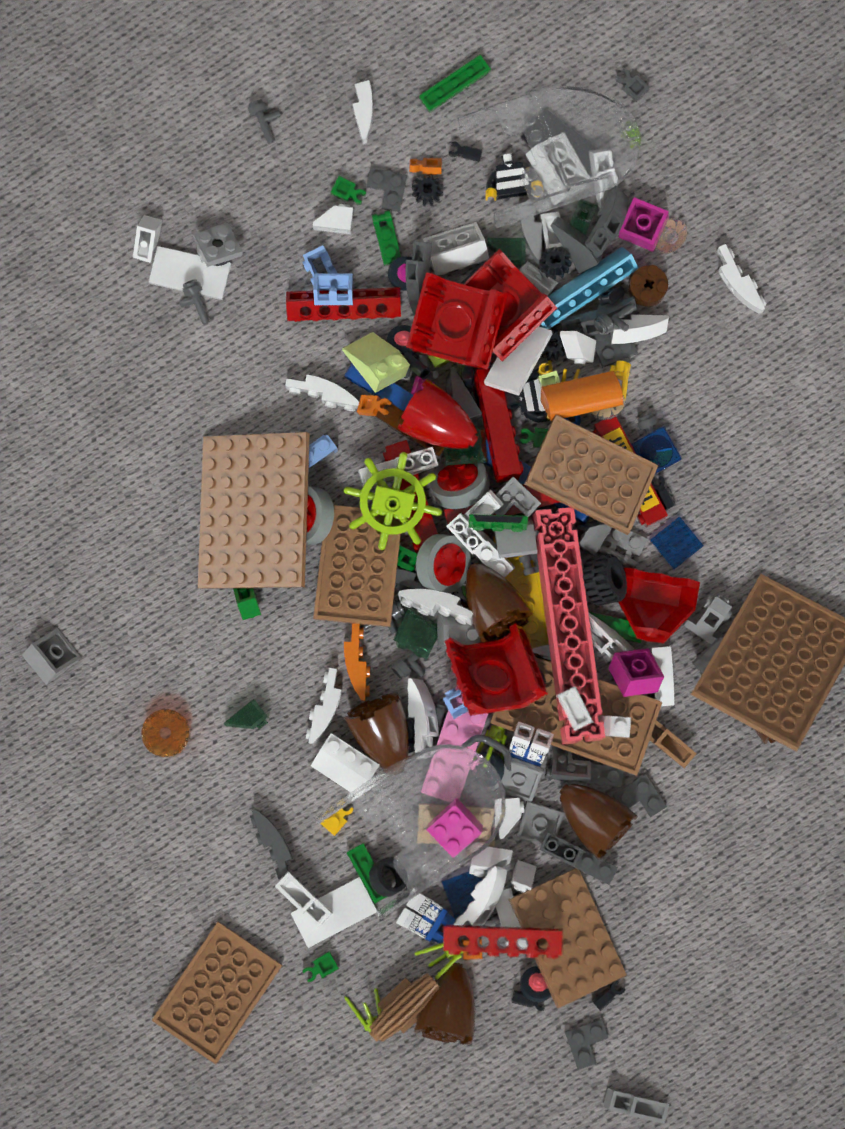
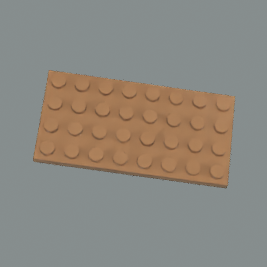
(616, 752)

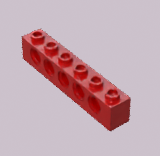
(369, 297)
(554, 937)

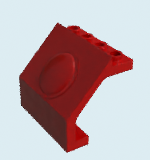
(524, 304)
(456, 322)
(497, 673)

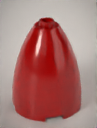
(438, 419)

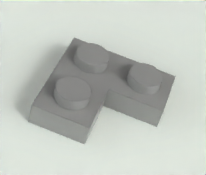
(516, 494)

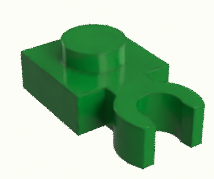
(345, 190)
(537, 437)
(323, 965)

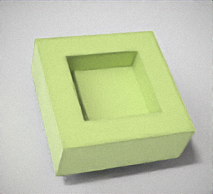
(549, 379)

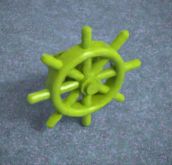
(392, 501)

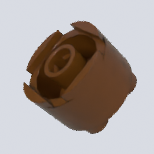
(651, 275)

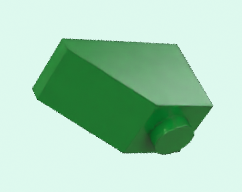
(247, 602)

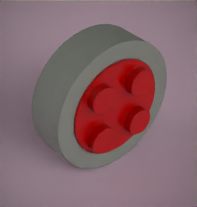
(460, 485)
(319, 515)
(443, 563)

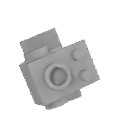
(719, 607)

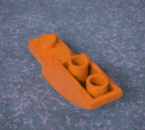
(356, 669)

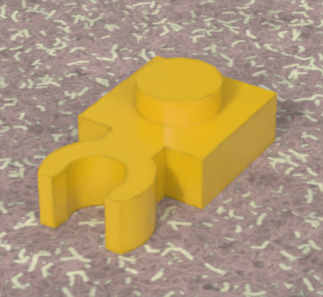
(336, 821)

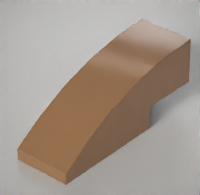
(671, 745)

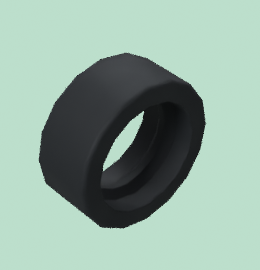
(377, 881)

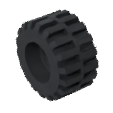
(604, 579)

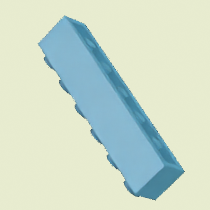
(590, 285)

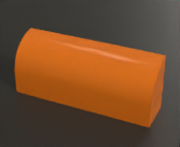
(582, 395)

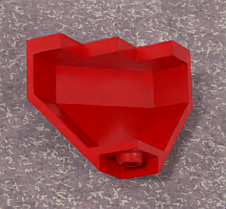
(657, 603)

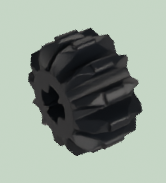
(427, 197)
(555, 263)
(554, 351)

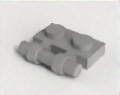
(631, 543)

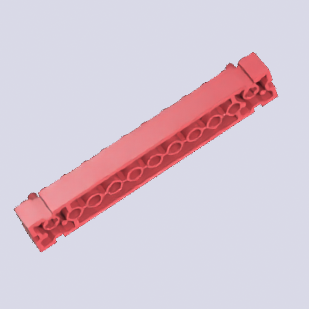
(567, 618)

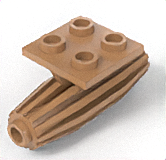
(402, 1007)

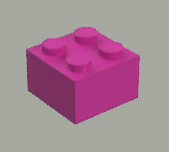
(643, 224)
(636, 672)
(455, 828)

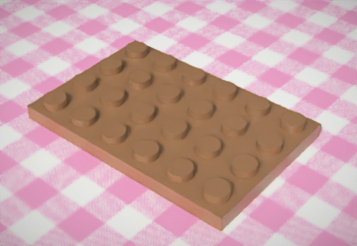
(591, 474)
(354, 574)
(588, 952)
(217, 992)

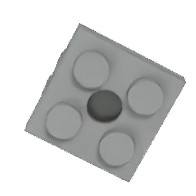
(217, 245)

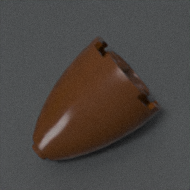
(493, 603)
(381, 729)
(595, 817)
(451, 1009)

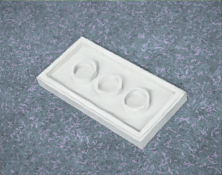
(174, 268)
(516, 368)
(348, 906)

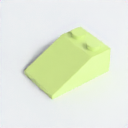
(377, 361)

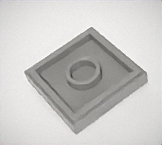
(522, 779)
(538, 821)

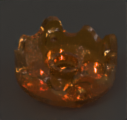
(179, 735)

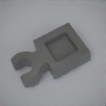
(634, 87)

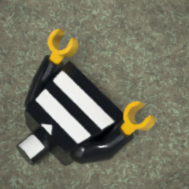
(506, 180)
(530, 397)

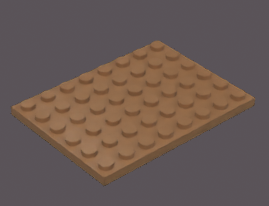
(253, 511)
(776, 663)

